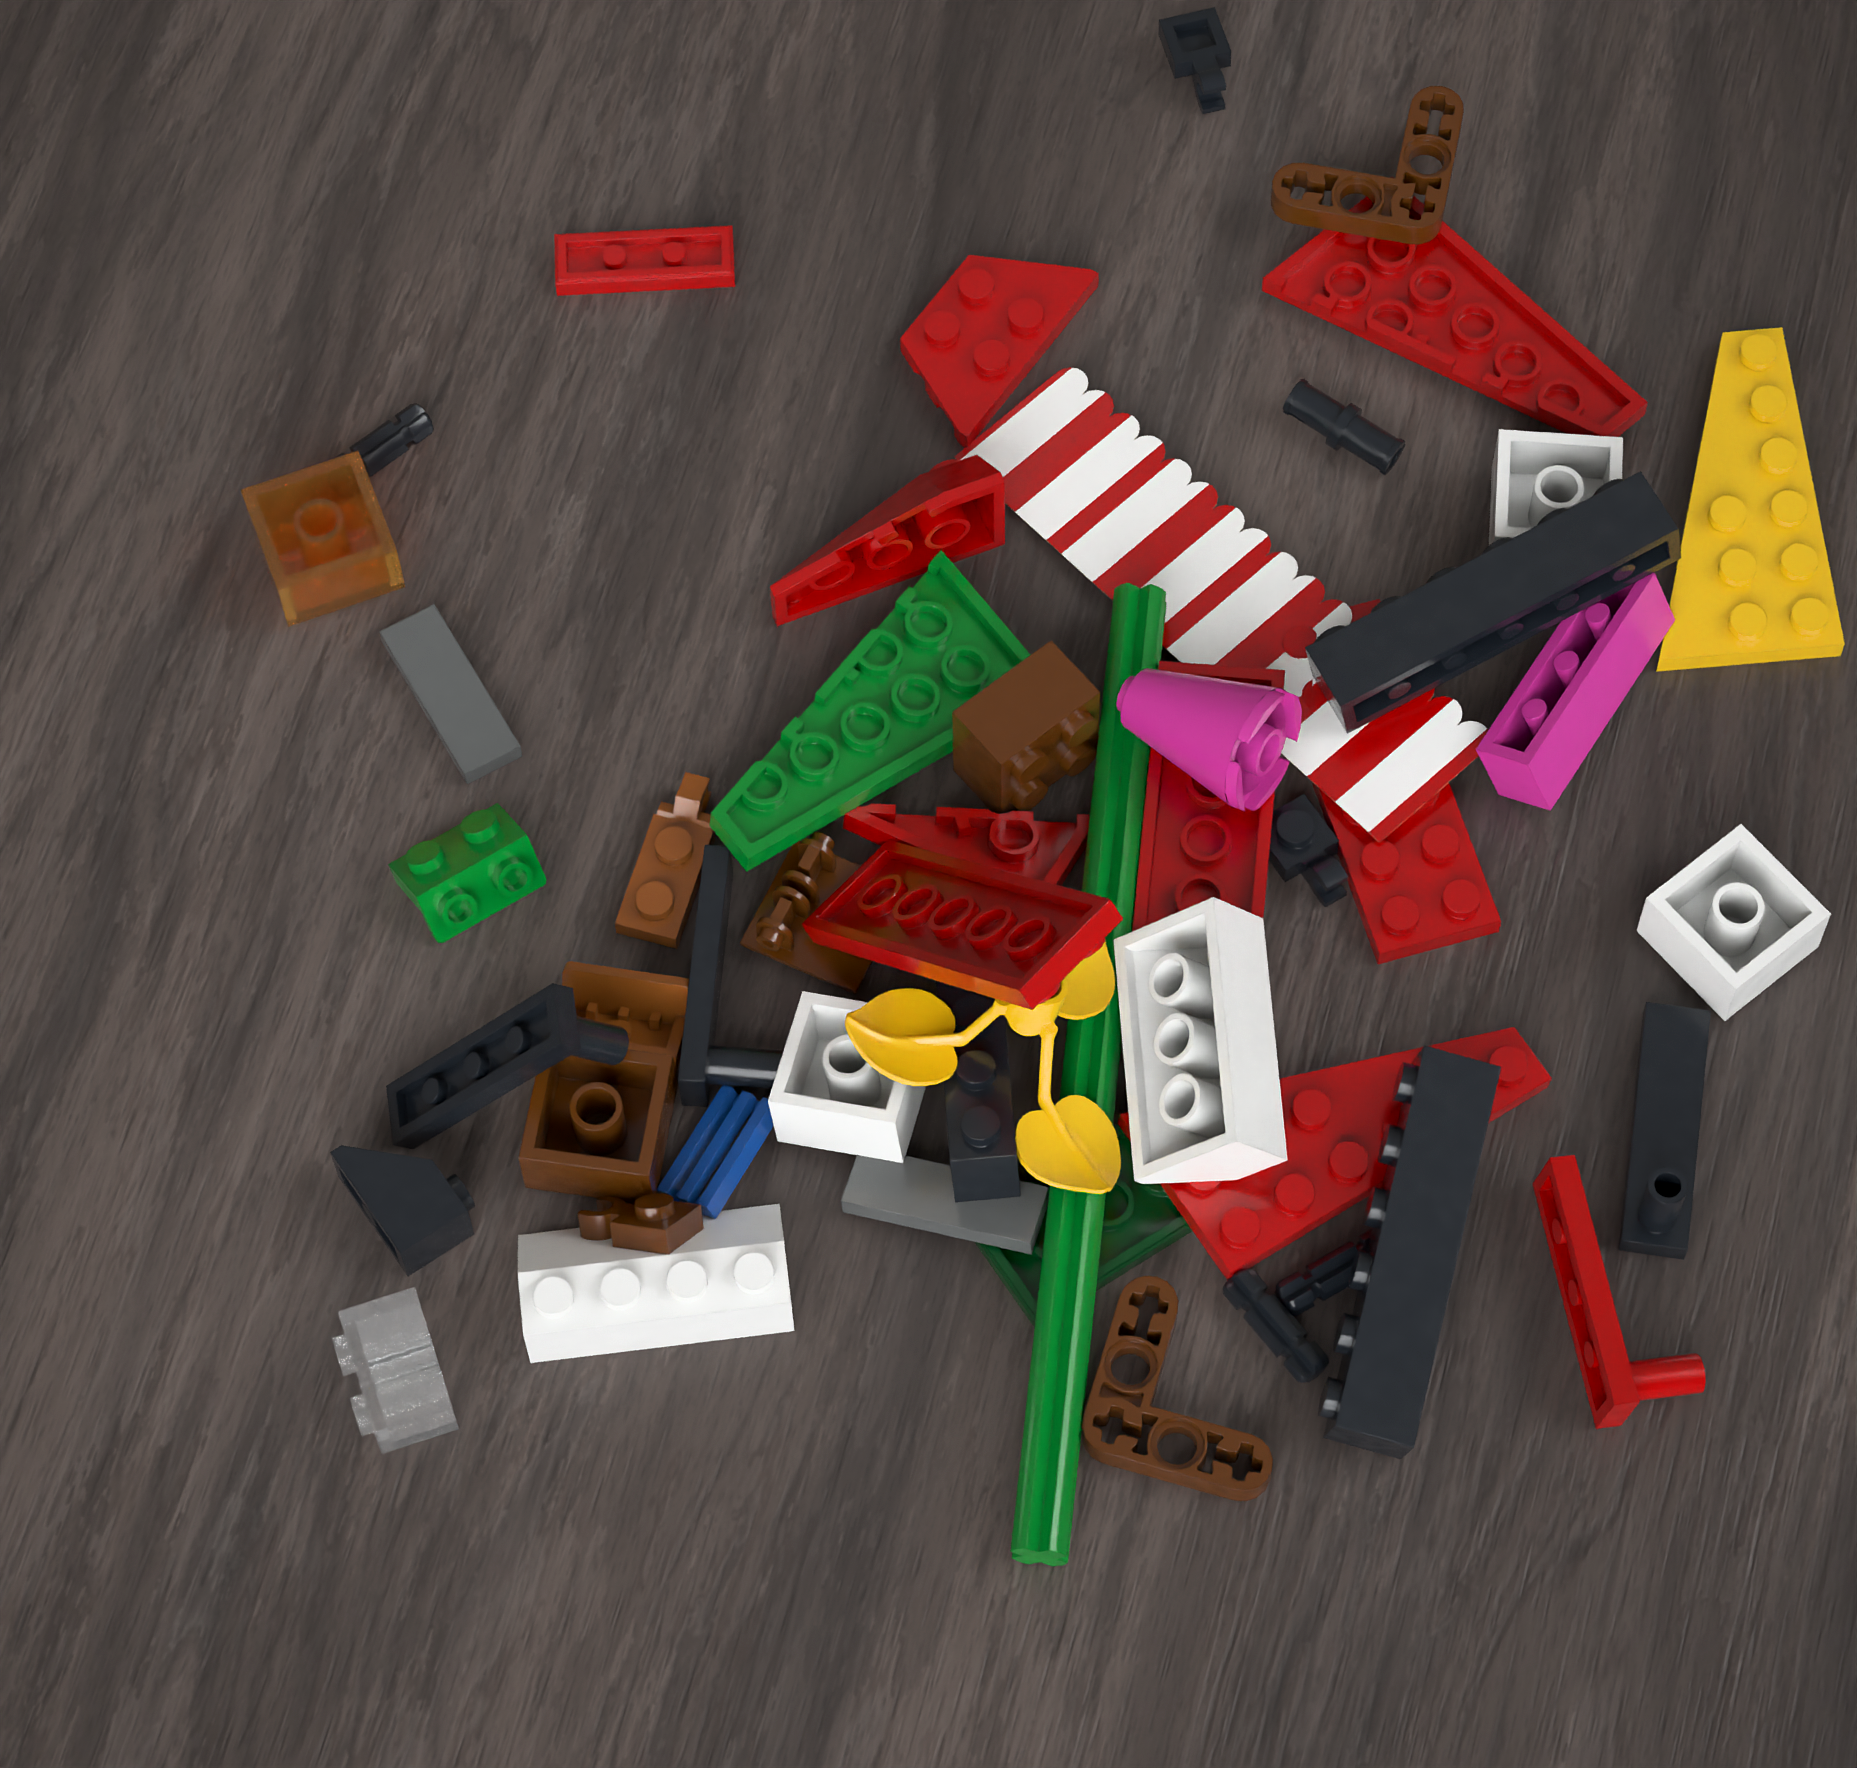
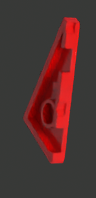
(980, 836)

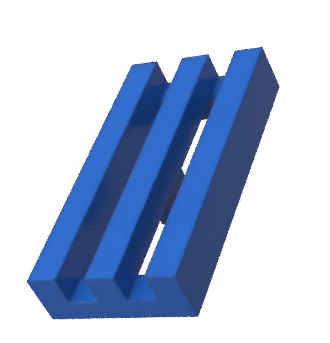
(711, 1148)

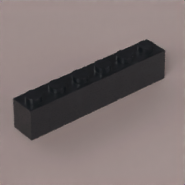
(1493, 601)
(1410, 1252)

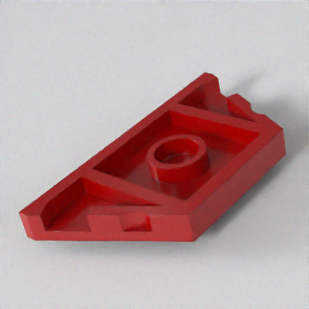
(990, 332)

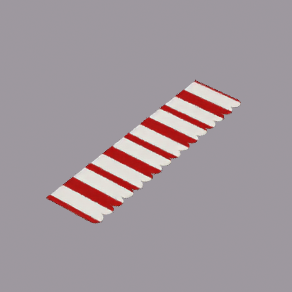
(1228, 604)

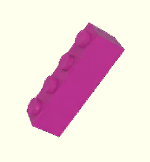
(1573, 693)

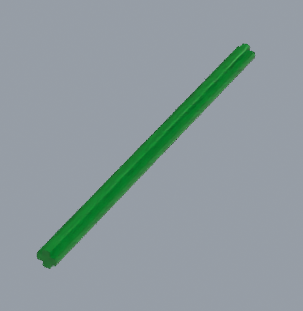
(1089, 1070)

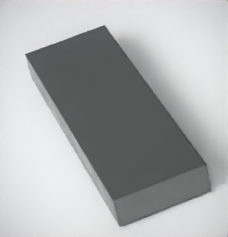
(450, 694)
(922, 1198)

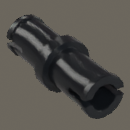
(1343, 426)

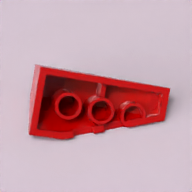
(947, 509)

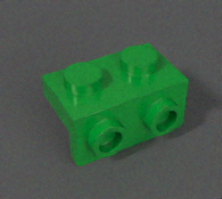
(469, 872)

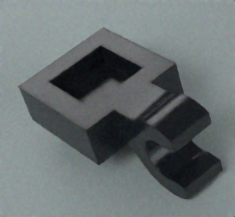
(1198, 48)
(1306, 846)

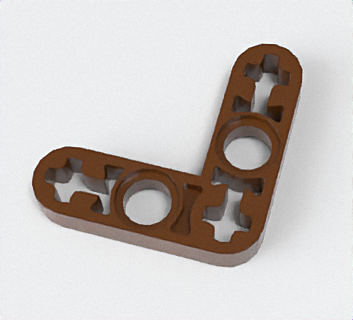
(1390, 196)
(1135, 1408)

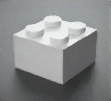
(1546, 473)
(1733, 922)
(831, 1095)

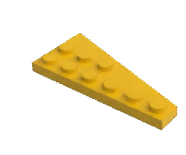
(1752, 537)

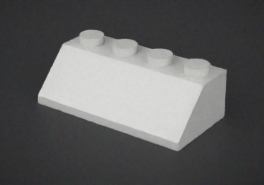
(1199, 1046)
(608, 1299)

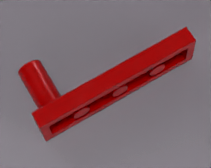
(1610, 1379)

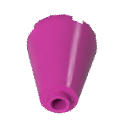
(1214, 730)

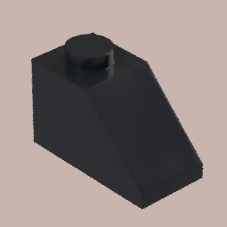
(407, 1203)

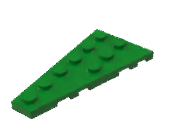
(873, 717)

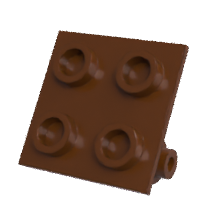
(801, 885)

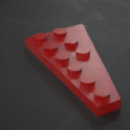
(1459, 319)
(1332, 1148)

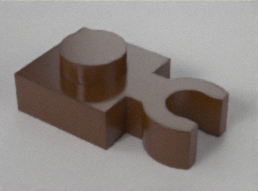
(649, 1225)

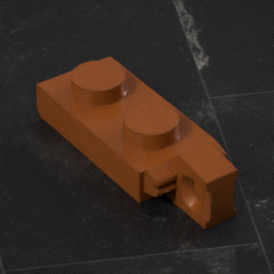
(669, 867)

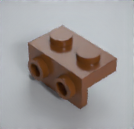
(641, 1002)

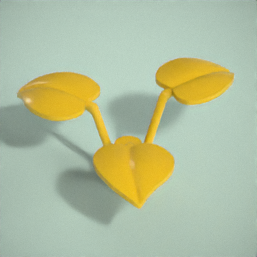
(913, 1042)

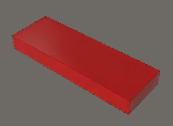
(644, 260)

